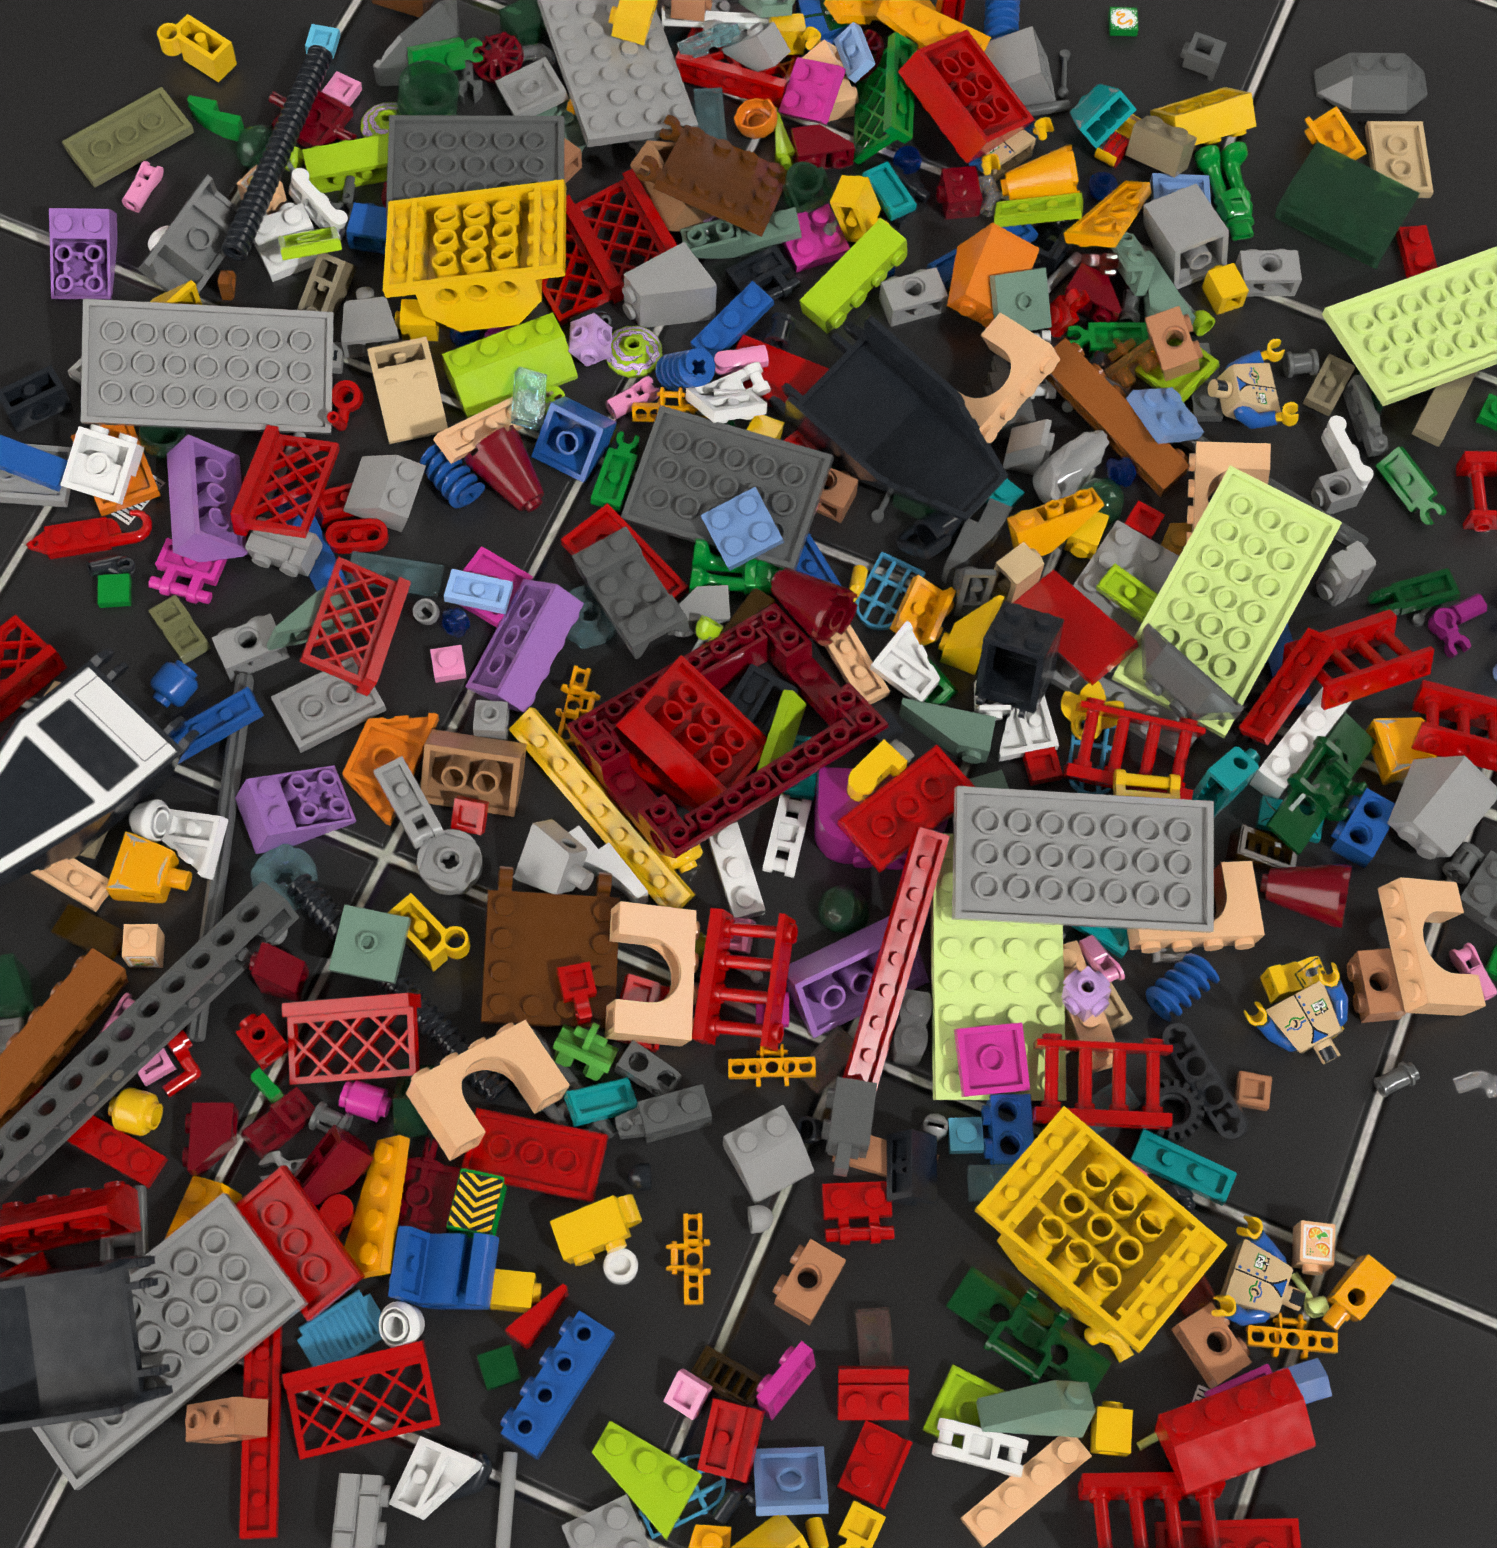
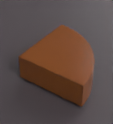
(227, 284)

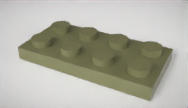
(128, 137)

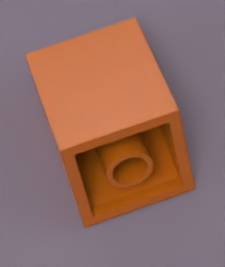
(986, 254)

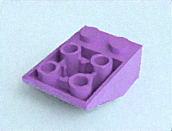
(82, 253)
(293, 807)

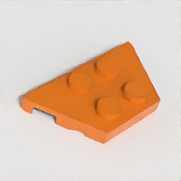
(379, 744)

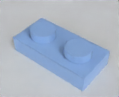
(854, 52)
(478, 591)

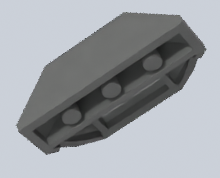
(435, 25)
(1371, 83)
(1182, 682)

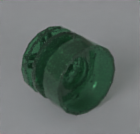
(427, 90)

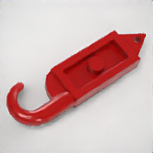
(88, 536)

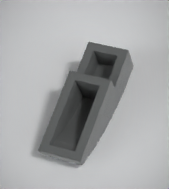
(977, 538)

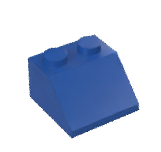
(573, 438)

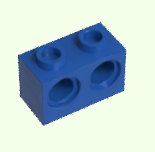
(1367, 829)
(1016, 1131)

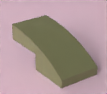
(179, 629)

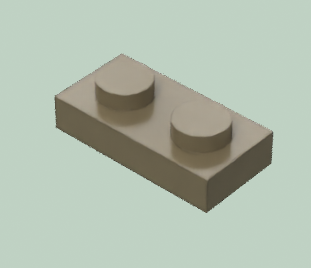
(1329, 385)

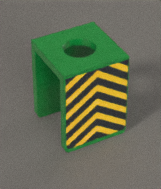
(477, 1203)

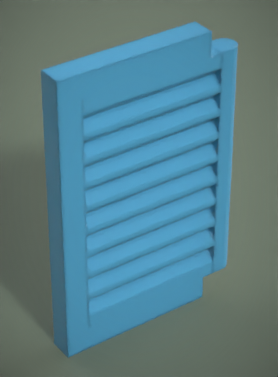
(341, 1330)

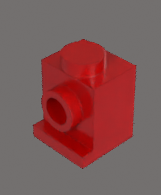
(267, 1049)

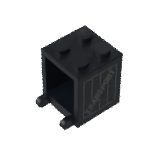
(1018, 657)

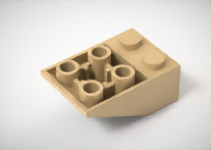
(407, 390)

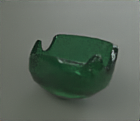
(252, 144)
(160, 440)
(1110, 495)
(843, 909)

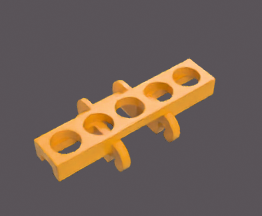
(648, 407)
(576, 689)
(762, 1062)
(690, 1270)
(1299, 1331)

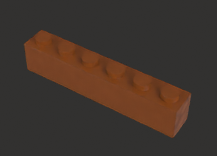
(1108, 410)
(56, 1028)

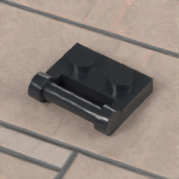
(755, 691)

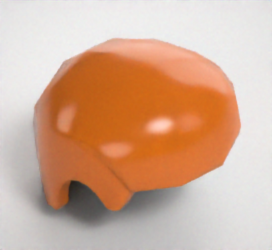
(756, 118)

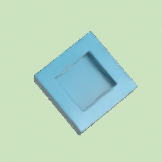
(323, 36)
(965, 1135)

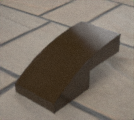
(88, 932)

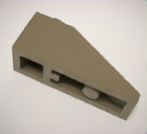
(327, 284)

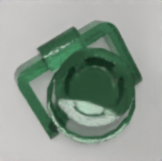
(803, 184)

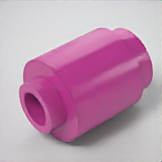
(365, 1100)

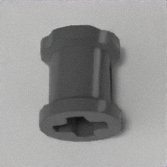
(1300, 363)
(1463, 863)
(325, 1117)

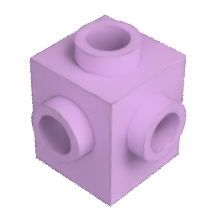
(590, 339)
(1086, 1003)

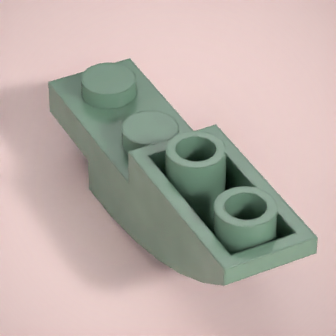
(725, 240)

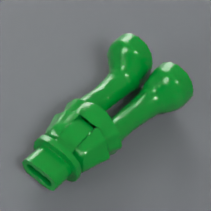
(1232, 204)
(755, 572)

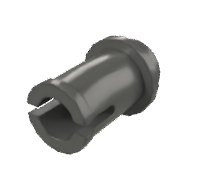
(1129, 307)
(1397, 1078)

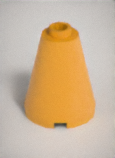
(1044, 176)

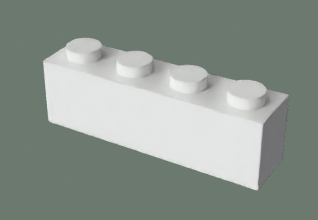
(1295, 746)

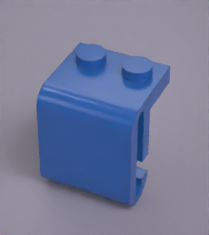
(443, 1269)

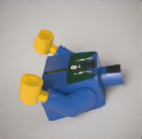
(818, 22)

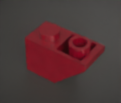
(821, 147)
(1103, 302)
(278, 972)
(212, 1134)

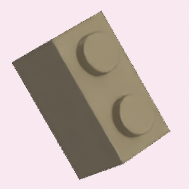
(1161, 145)

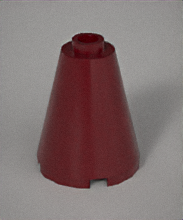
(507, 468)
(815, 603)
(1310, 890)

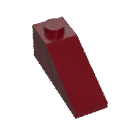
(333, 1165)

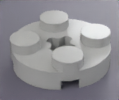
(459, 878)

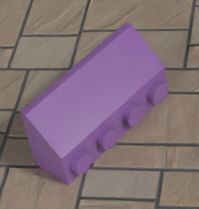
(202, 494)
(525, 644)
(835, 980)

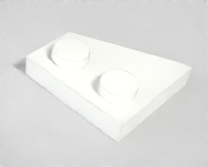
(727, 404)
(906, 665)
(1027, 734)
(196, 839)
(431, 1478)

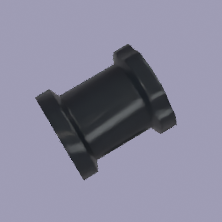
(780, 330)

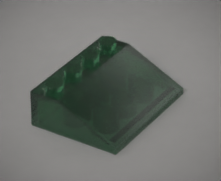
(1346, 205)

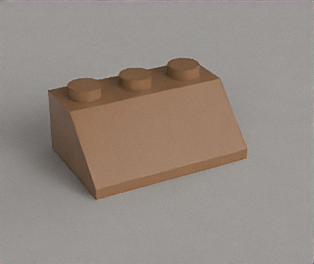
(672, 211)
(473, 769)

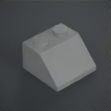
(385, 489)
(768, 1154)

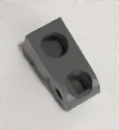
(647, 1070)

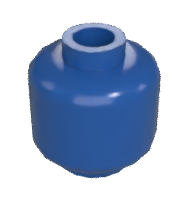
(173, 684)

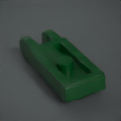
(1417, 593)

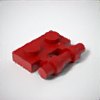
(857, 1201)

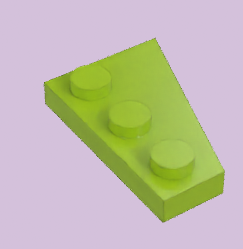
(647, 1475)

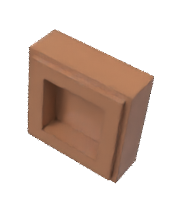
(1253, 1090)

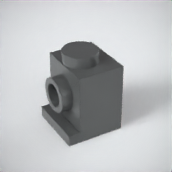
(1203, 54)

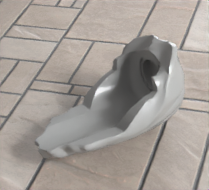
(1067, 467)

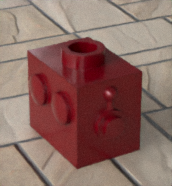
(959, 192)

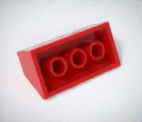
(1235, 1431)

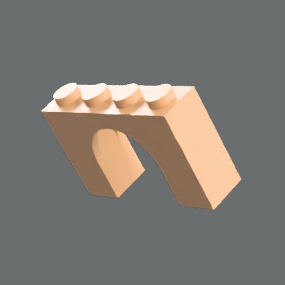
(1030, 363)
(1212, 462)
(1236, 918)
(672, 935)
(1422, 982)
(512, 1052)

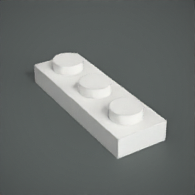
(736, 873)

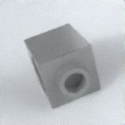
(1342, 482)
(491, 719)

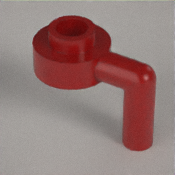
(340, 390)
(179, 1048)

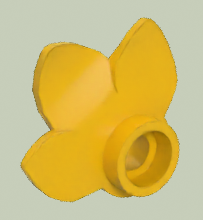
(1068, 707)

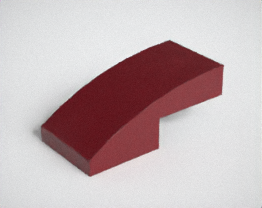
(280, 1124)

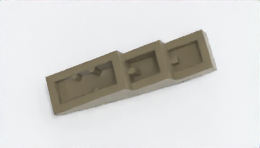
(1441, 410)

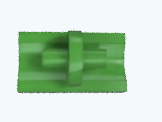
(585, 1047)

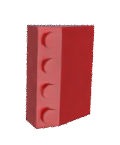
(965, 95)
(693, 732)
(68, 1219)

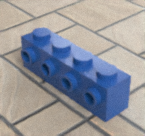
(557, 1385)

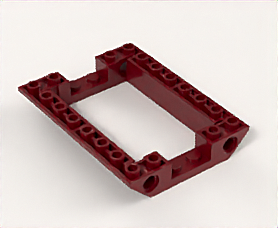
(721, 661)

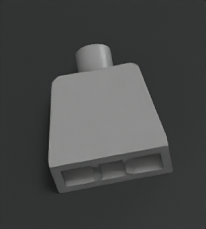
(367, 324)
(553, 860)

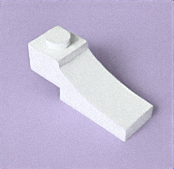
(609, 861)

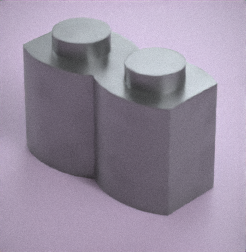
(911, 1031)

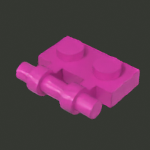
(177, 565)

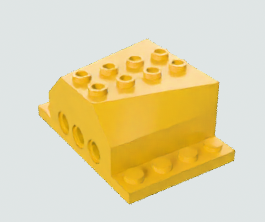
(477, 252)
(1098, 1232)

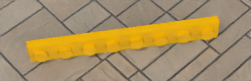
(600, 809)

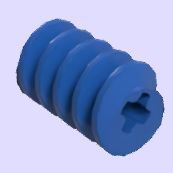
(1001, 17)
(685, 369)
(451, 479)
(1179, 984)

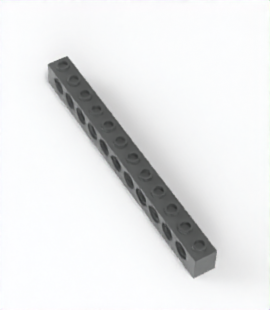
(139, 1034)

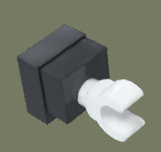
(891, 735)

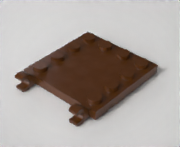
(716, 177)
(535, 935)

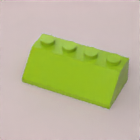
(486, 368)

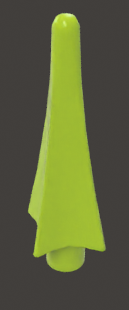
(783, 148)

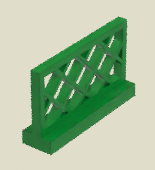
(895, 102)

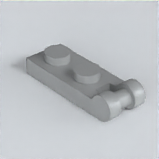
(408, 801)

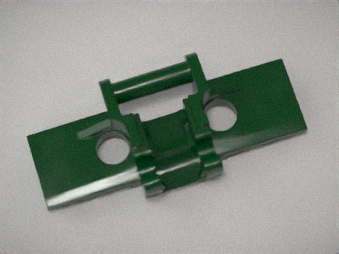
(1340, 758)
(1030, 1324)

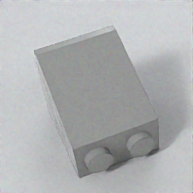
(1023, 65)
(1186, 235)
(669, 290)
(1441, 804)

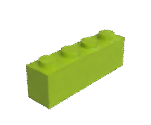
(360, 158)
(854, 276)

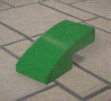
(208, 115)

